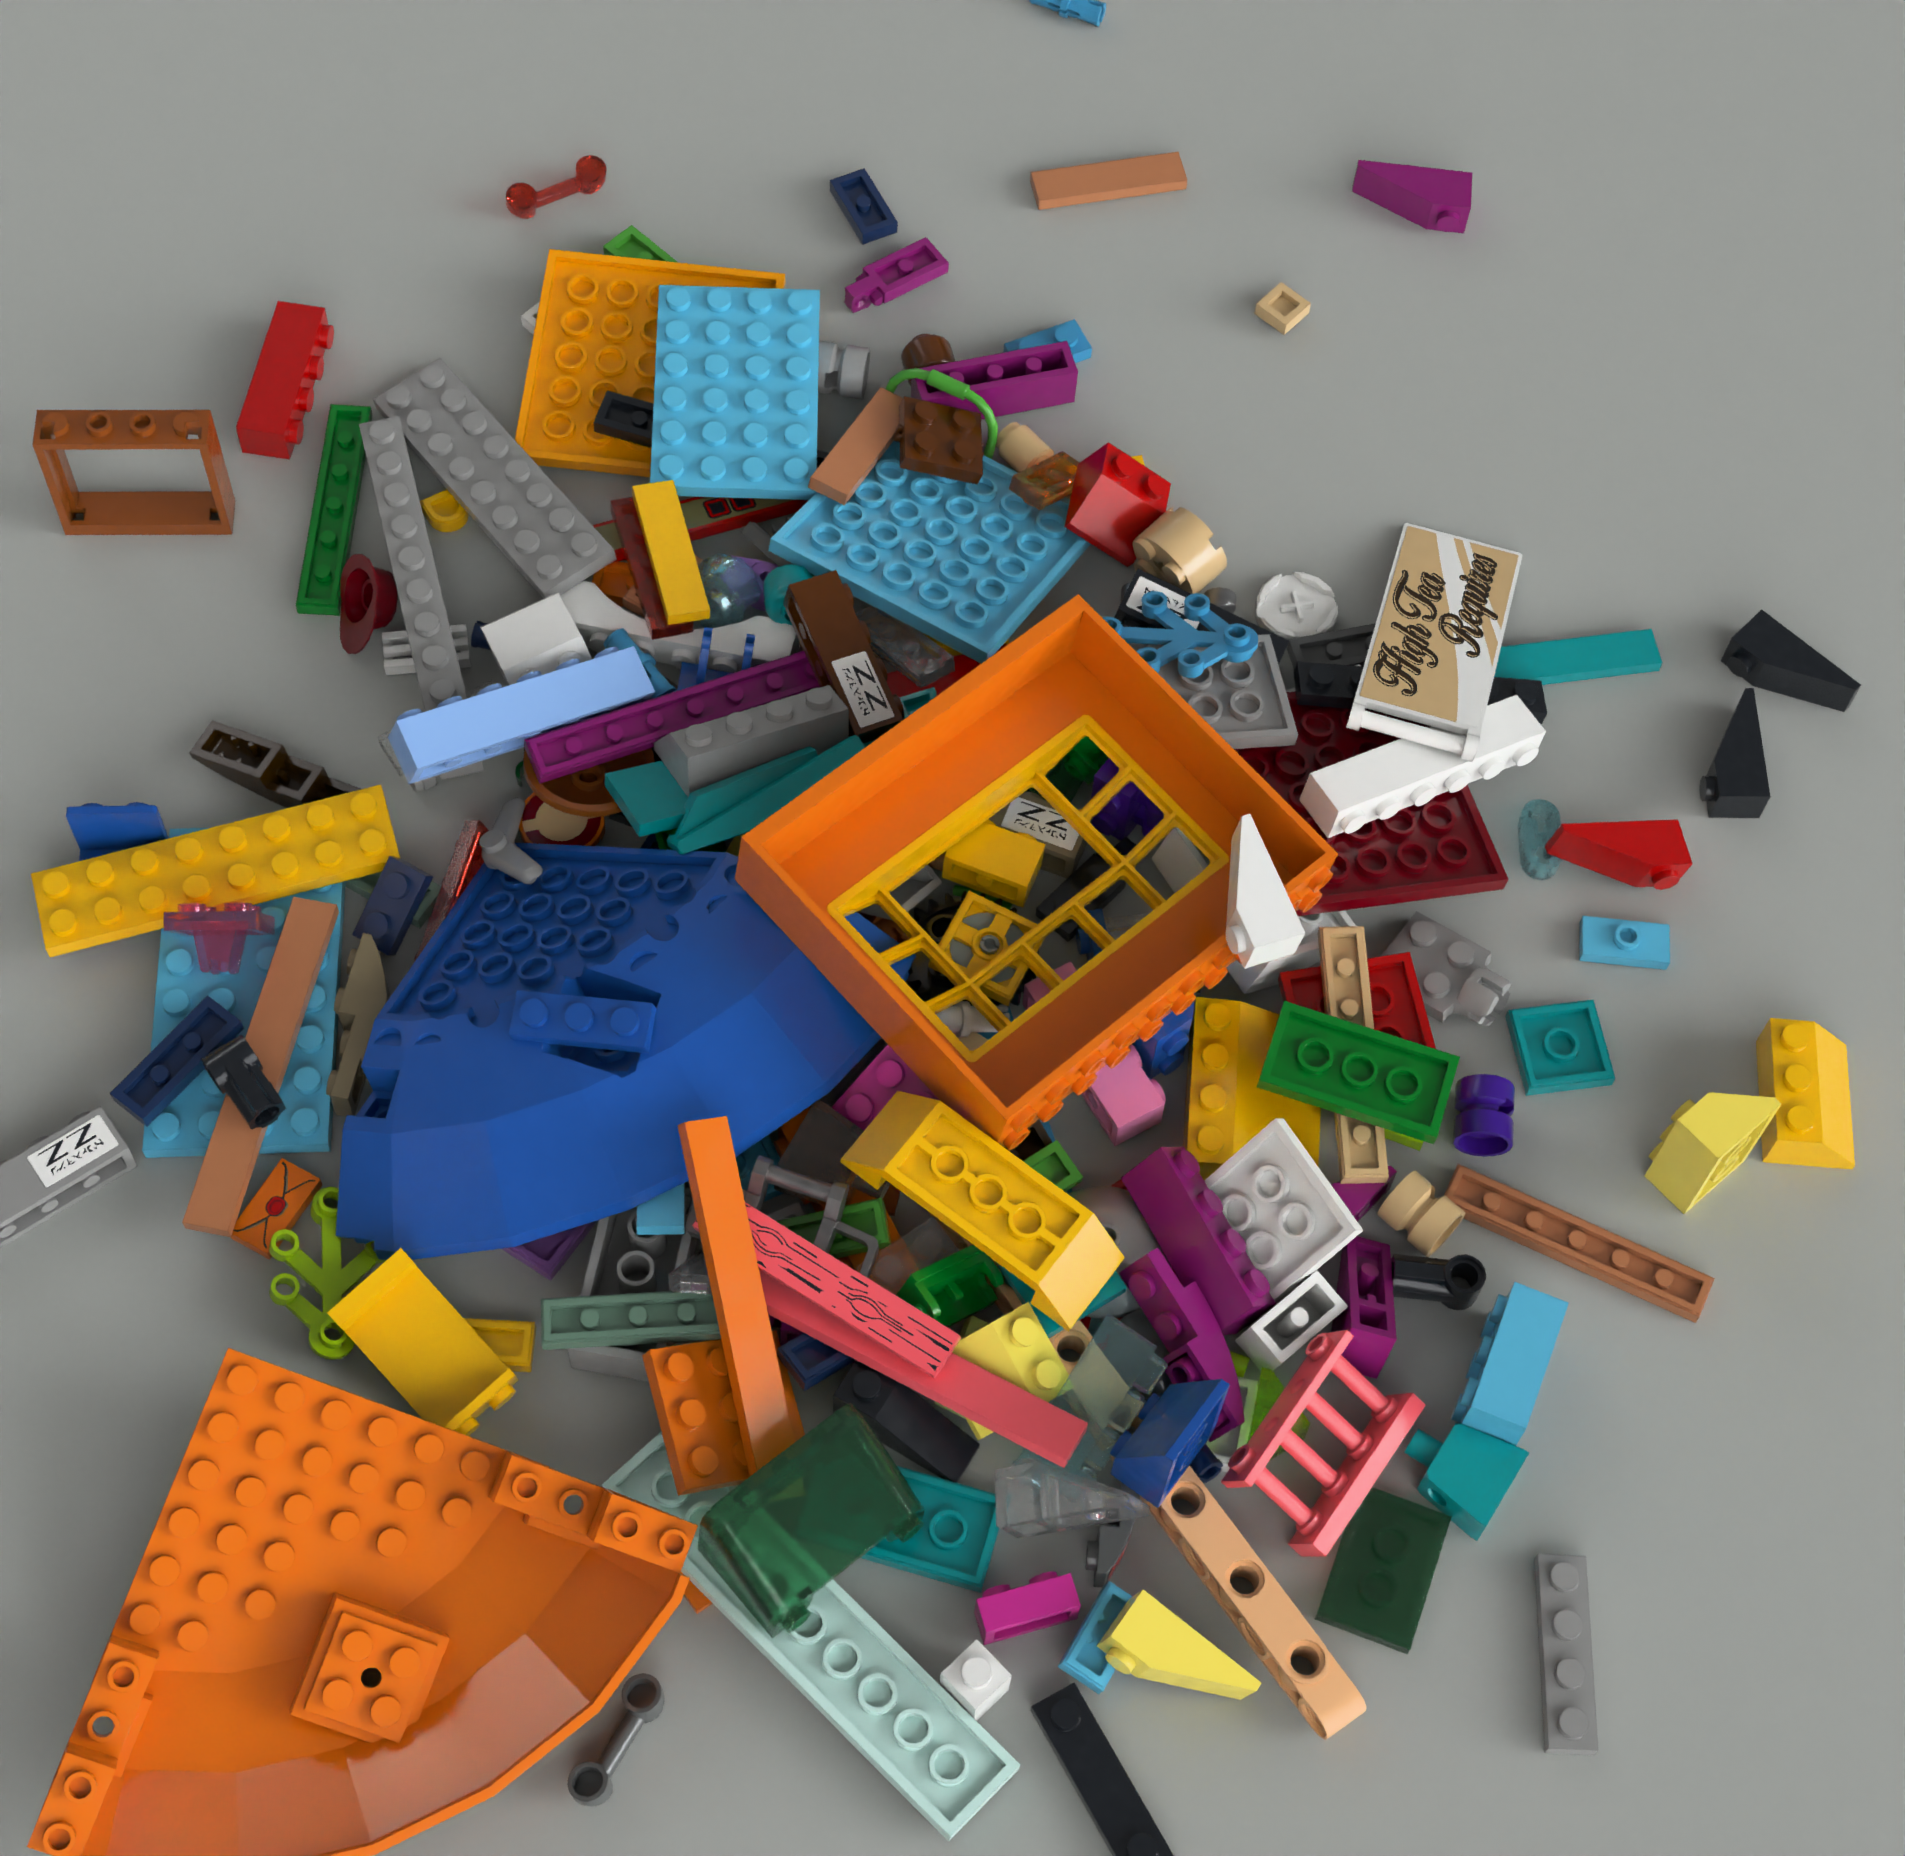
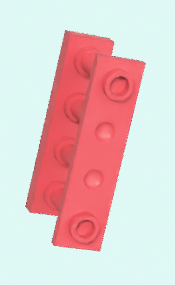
(1367, 1451)

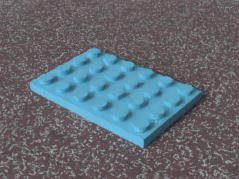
(736, 391)

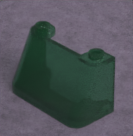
(808, 1519)

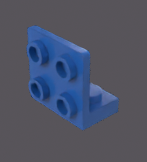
(114, 828)

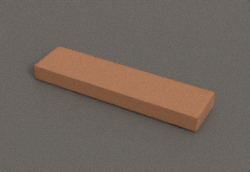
(1108, 180)
(858, 448)

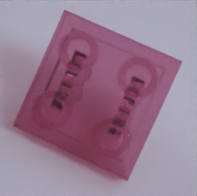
(219, 934)

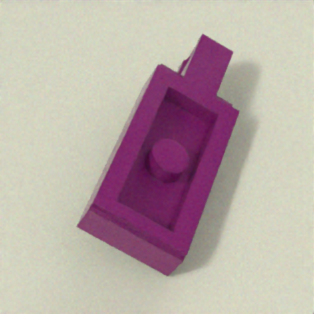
(896, 275)

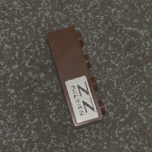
(842, 654)

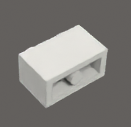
(1291, 1322)

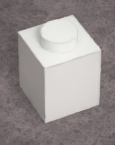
(976, 1680)

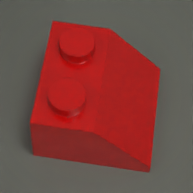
(1115, 501)

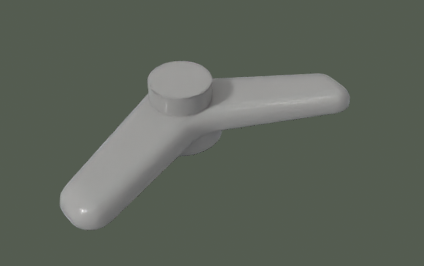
(500, 848)

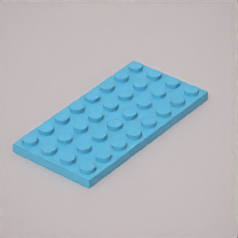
(190, 1118)

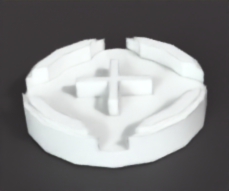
(1296, 606)

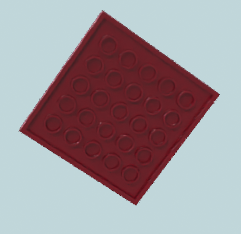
(1402, 859)

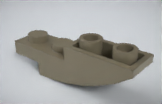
(357, 1008)

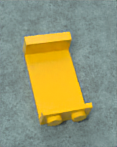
(424, 1346)

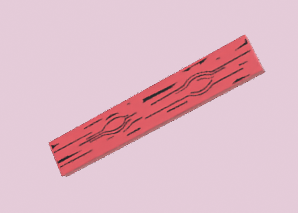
(849, 1295)

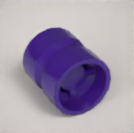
(1485, 1119)

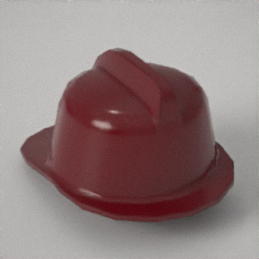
(367, 601)

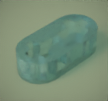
(1531, 839)

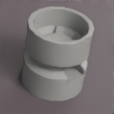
(843, 369)

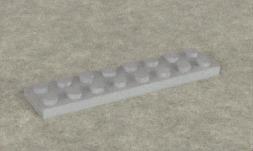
(495, 480)

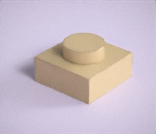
(1282, 308)

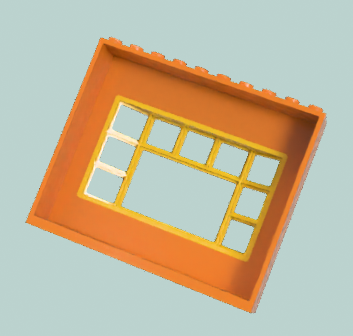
(956, 768)

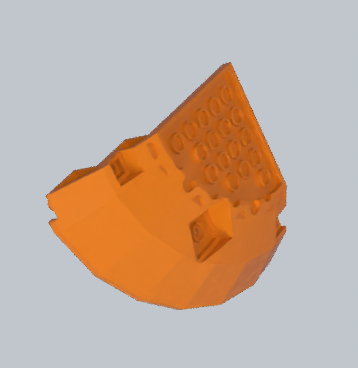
(338, 1543)

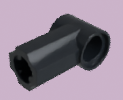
(239, 1074)
(1431, 1279)

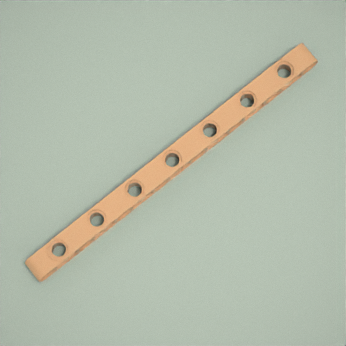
(1220, 1553)

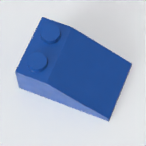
(1168, 1437)

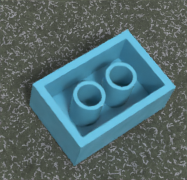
(1510, 1363)

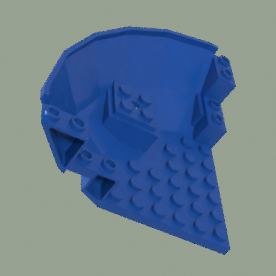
(523, 1139)

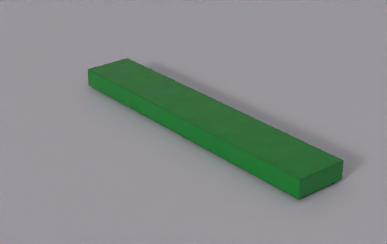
(333, 511)

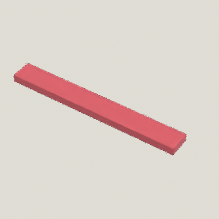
(958, 1385)

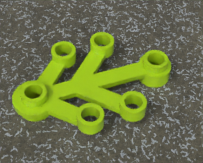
(328, 1281)

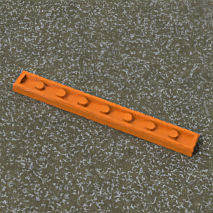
(736, 1290)

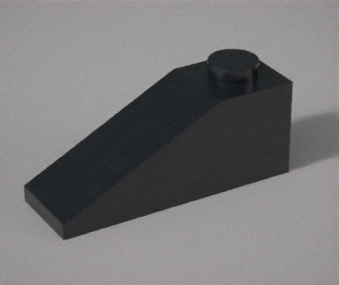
(1783, 663)
(1738, 774)
(907, 1422)

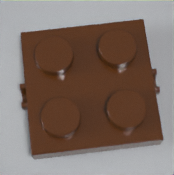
(940, 440)

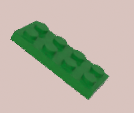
(1358, 1072)

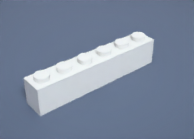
(1412, 773)

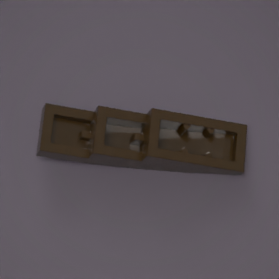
(264, 767)

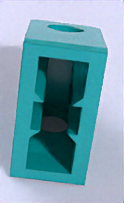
(1466, 1474)

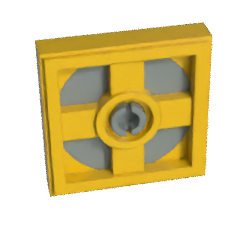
(980, 934)

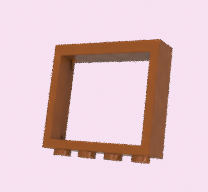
(140, 510)

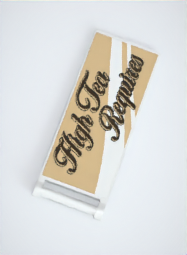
(1437, 640)

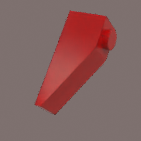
(1628, 851)

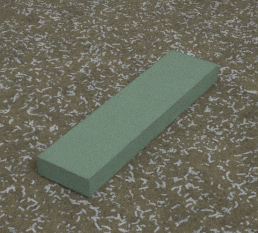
(627, 1319)

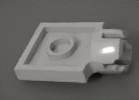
(1451, 971)

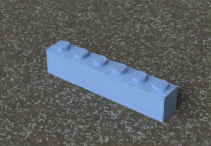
(503, 717)

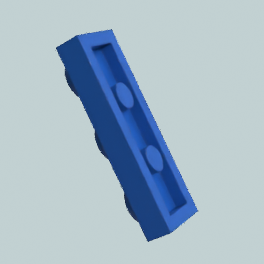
(583, 1021)

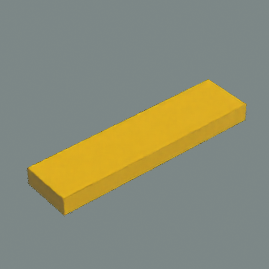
(670, 552)

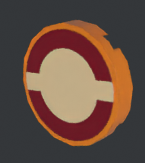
(550, 826)

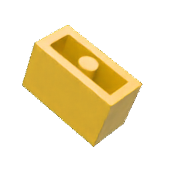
(995, 862)

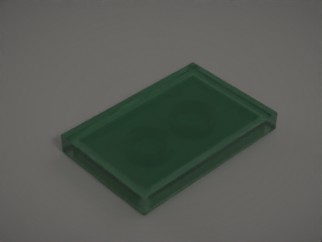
(1384, 1570)

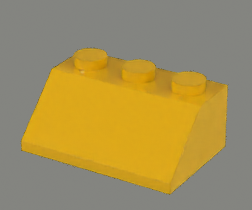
(1810, 1079)

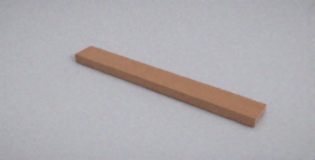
(272, 1038)

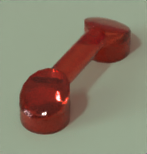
(589, 178)

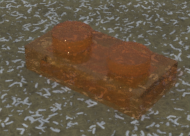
(1046, 481)

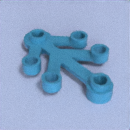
(1224, 641)

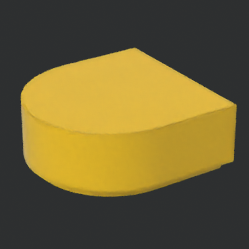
(444, 512)

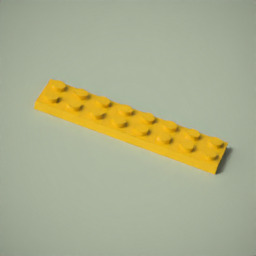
(227, 863)

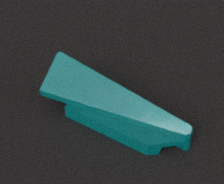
(754, 795)

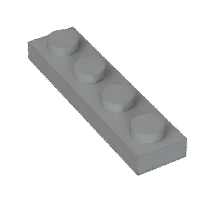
(1565, 1655)

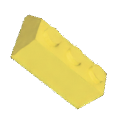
(1707, 1144)

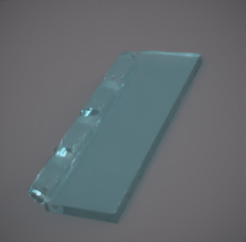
(1103, 1393)

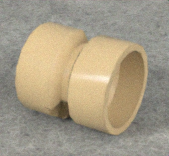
(1420, 1213)

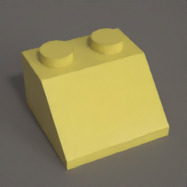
(1017, 1352)

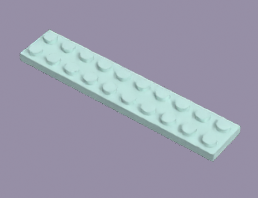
(849, 1673)

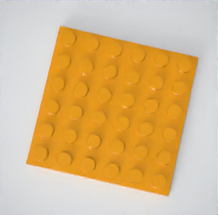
(600, 337)

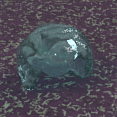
(729, 589)

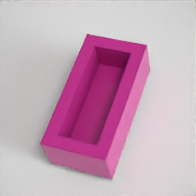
(1025, 1609)

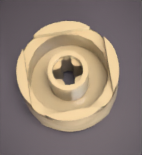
(1179, 551)

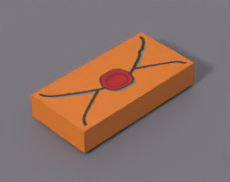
(275, 1206)

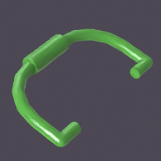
(957, 389)

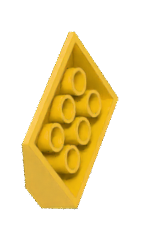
(1221, 1085)

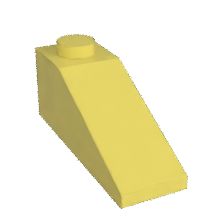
(1165, 1649)

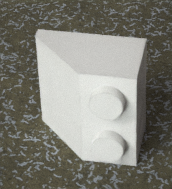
(535, 639)

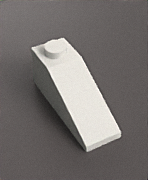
(1259, 911)

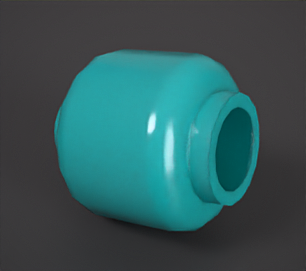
(775, 589)

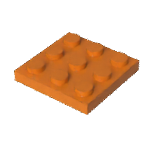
(700, 1414)

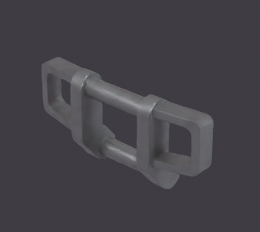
(833, 1194)

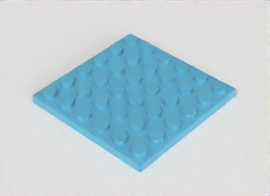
(937, 550)

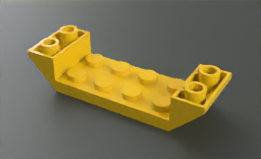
(989, 1201)

